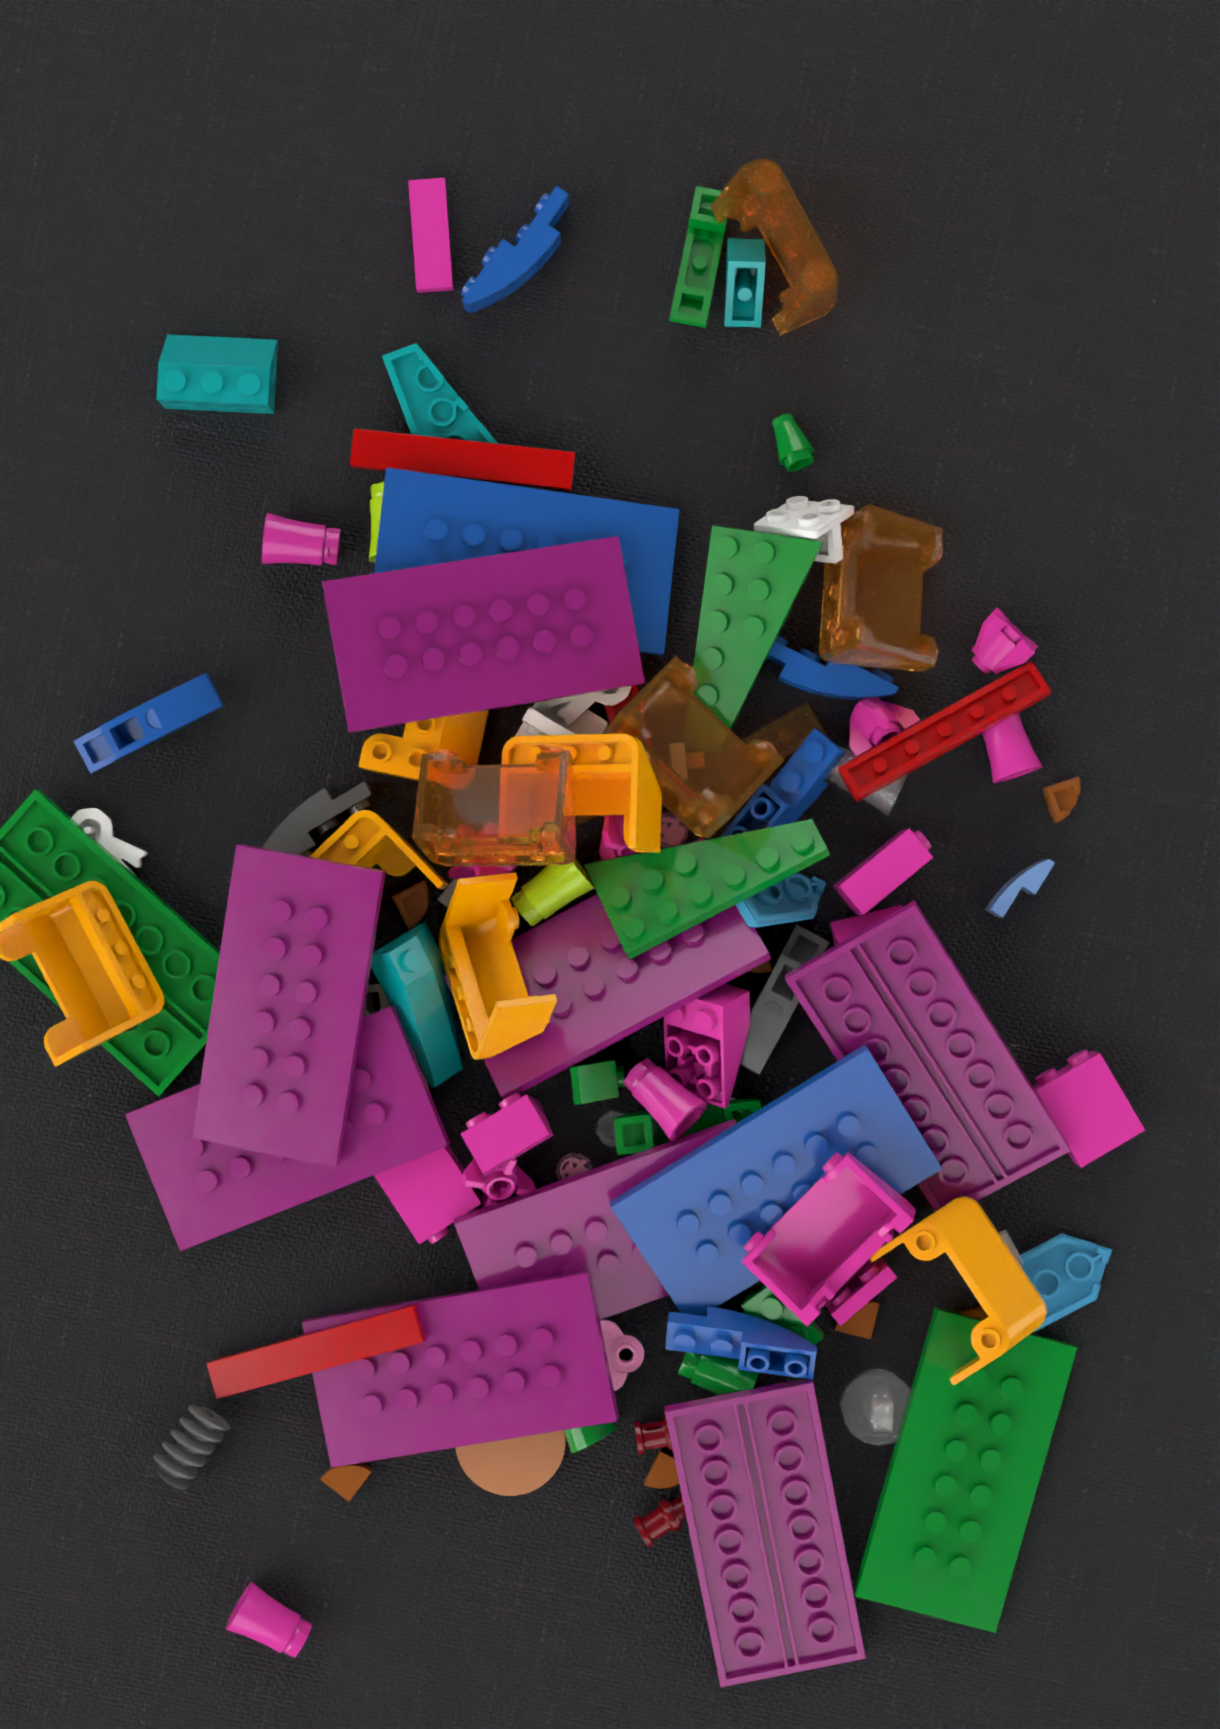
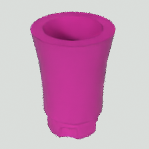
(299, 542)
(1010, 750)
(664, 1098)
(268, 1622)

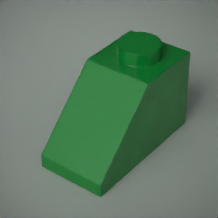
(596, 1080)

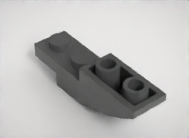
(317, 814)
(777, 999)

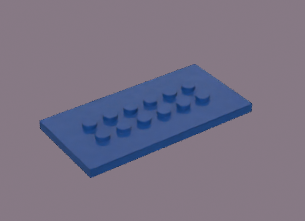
(456, 519)
(741, 1182)

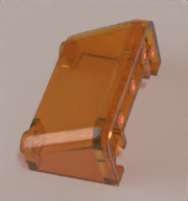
(765, 199)
(877, 592)
(693, 754)
(496, 811)

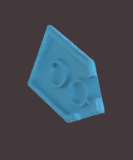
(784, 902)
(1065, 1273)

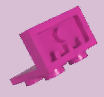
(860, 1289)

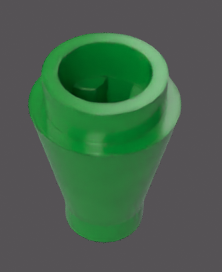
(792, 445)

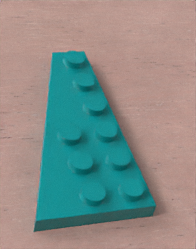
(429, 401)

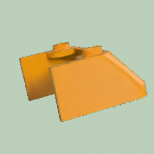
(371, 840)
(485, 969)
(988, 1270)

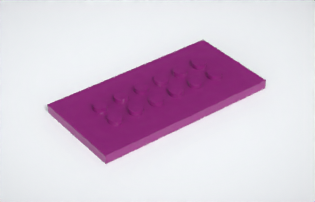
(482, 633)
(605, 992)
(288, 1004)
(936, 1049)
(224, 1187)
(574, 1230)
(488, 1372)
(765, 1531)

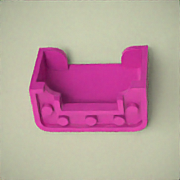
(827, 1235)

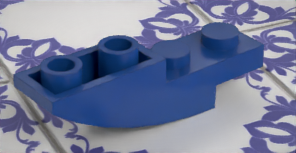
(511, 266)
(832, 680)
(148, 722)
(792, 789)
(736, 1335)

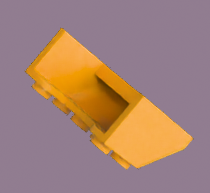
(403, 755)
(609, 779)
(88, 966)

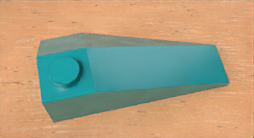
(414, 982)

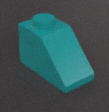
(744, 282)

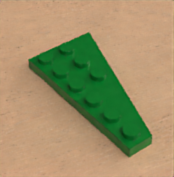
(743, 608)
(683, 885)

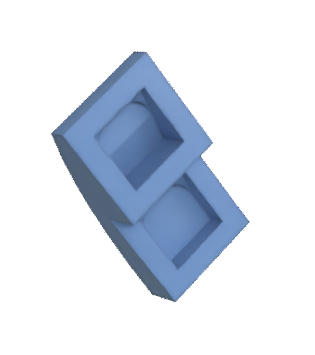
(1027, 880)

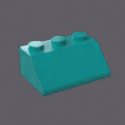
(218, 374)

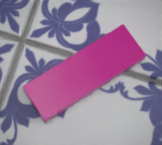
(430, 235)

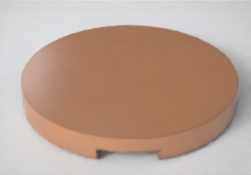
(513, 1464)

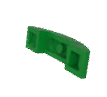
(699, 261)
(640, 1131)

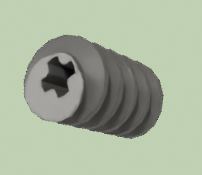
(191, 1446)

